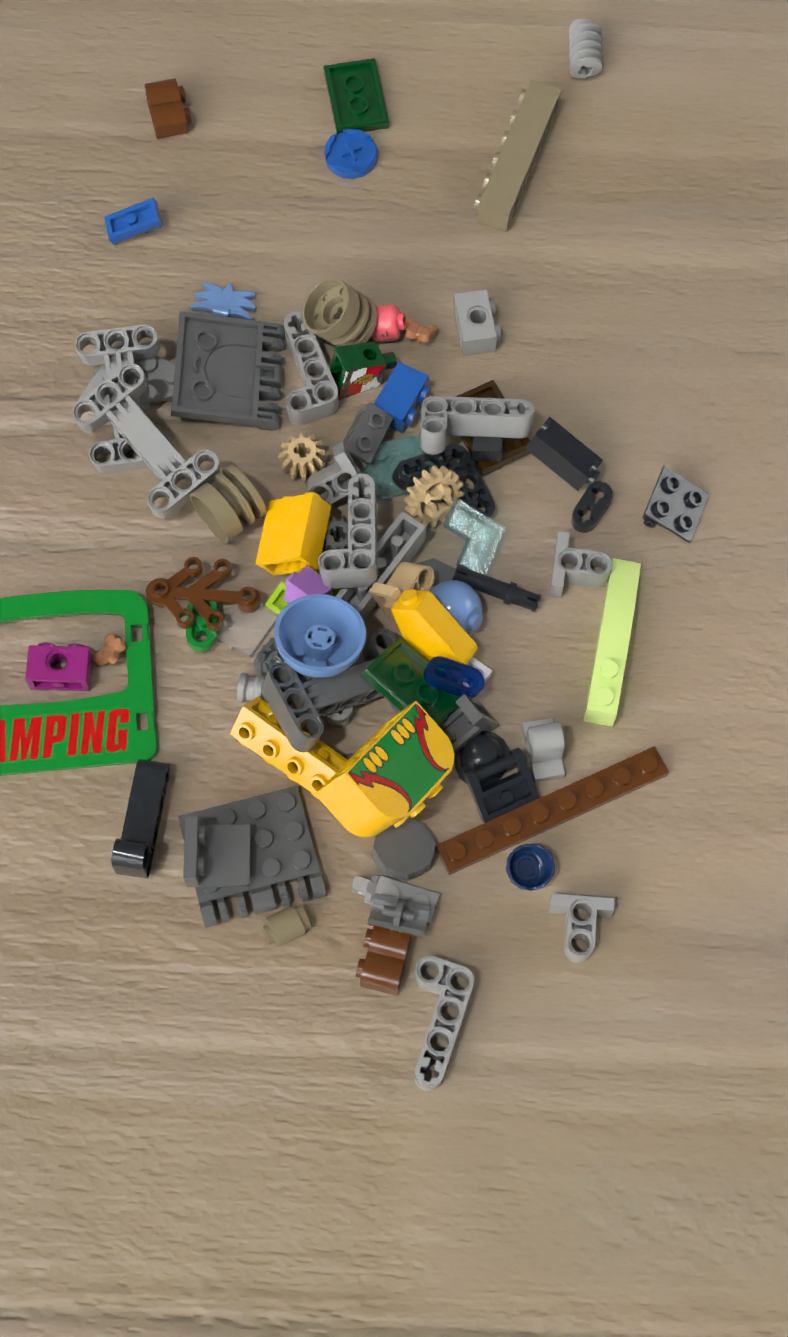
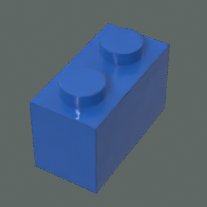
(402, 395)

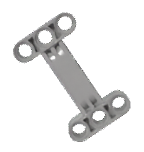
(113, 361)
(145, 439)

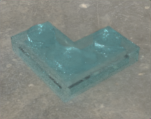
(478, 531)

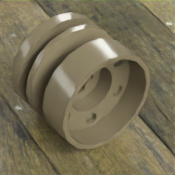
(339, 313)
(231, 501)

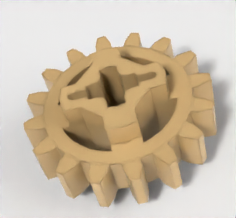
(433, 495)

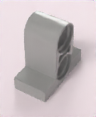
(328, 476)
(583, 561)
(544, 748)
(580, 929)

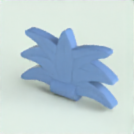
(224, 301)

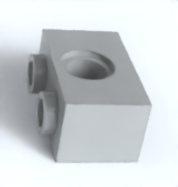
(476, 307)

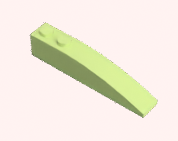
(612, 643)

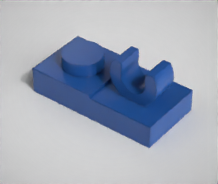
(133, 221)

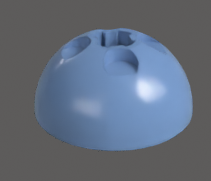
(319, 635)

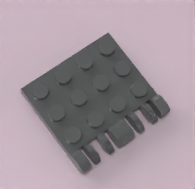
(225, 370)
(278, 853)

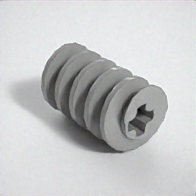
(585, 48)

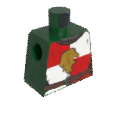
(359, 367)

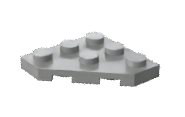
(158, 375)

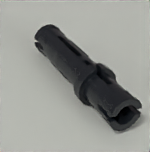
(508, 592)

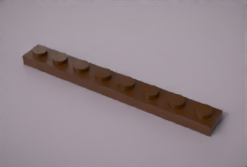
(551, 810)

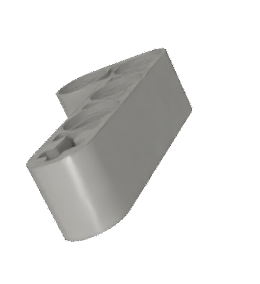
(307, 365)
(472, 417)
(359, 530)
(439, 1026)

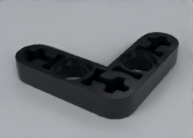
(463, 469)

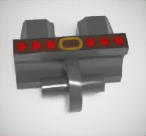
(398, 915)

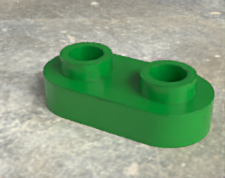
(200, 629)

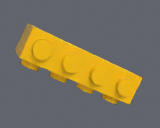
(261, 733)

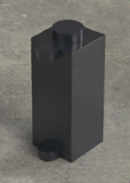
(564, 454)

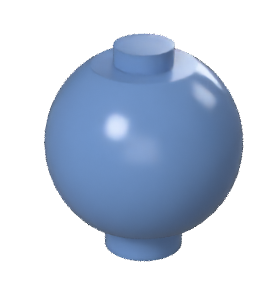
(460, 602)

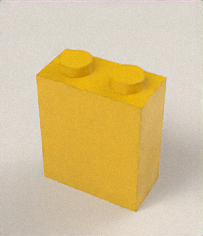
(293, 533)

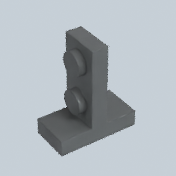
(467, 722)

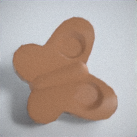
(420, 333)
(111, 651)

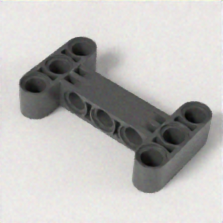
(320, 695)

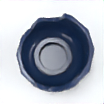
(530, 867)

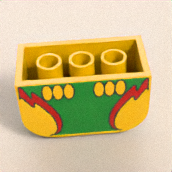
(390, 774)

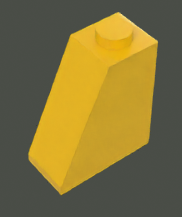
(431, 627)

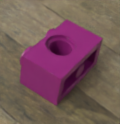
(73, 677)

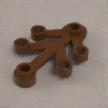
(199, 593)

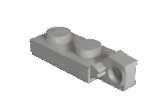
(395, 889)

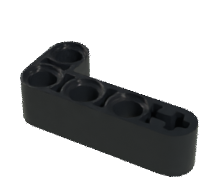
(135, 850)

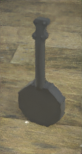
(403, 850)

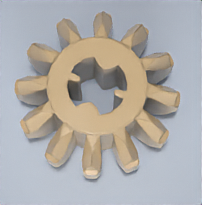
(302, 446)

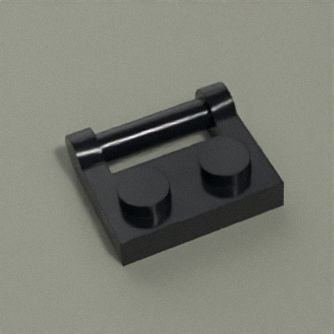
(505, 793)

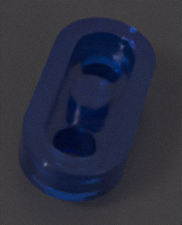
(453, 677)

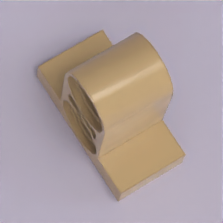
(405, 577)

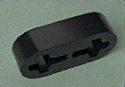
(586, 503)

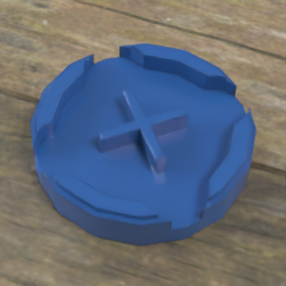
(351, 154)

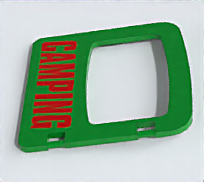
(88, 729)

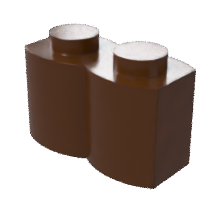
(166, 108)
(384, 961)

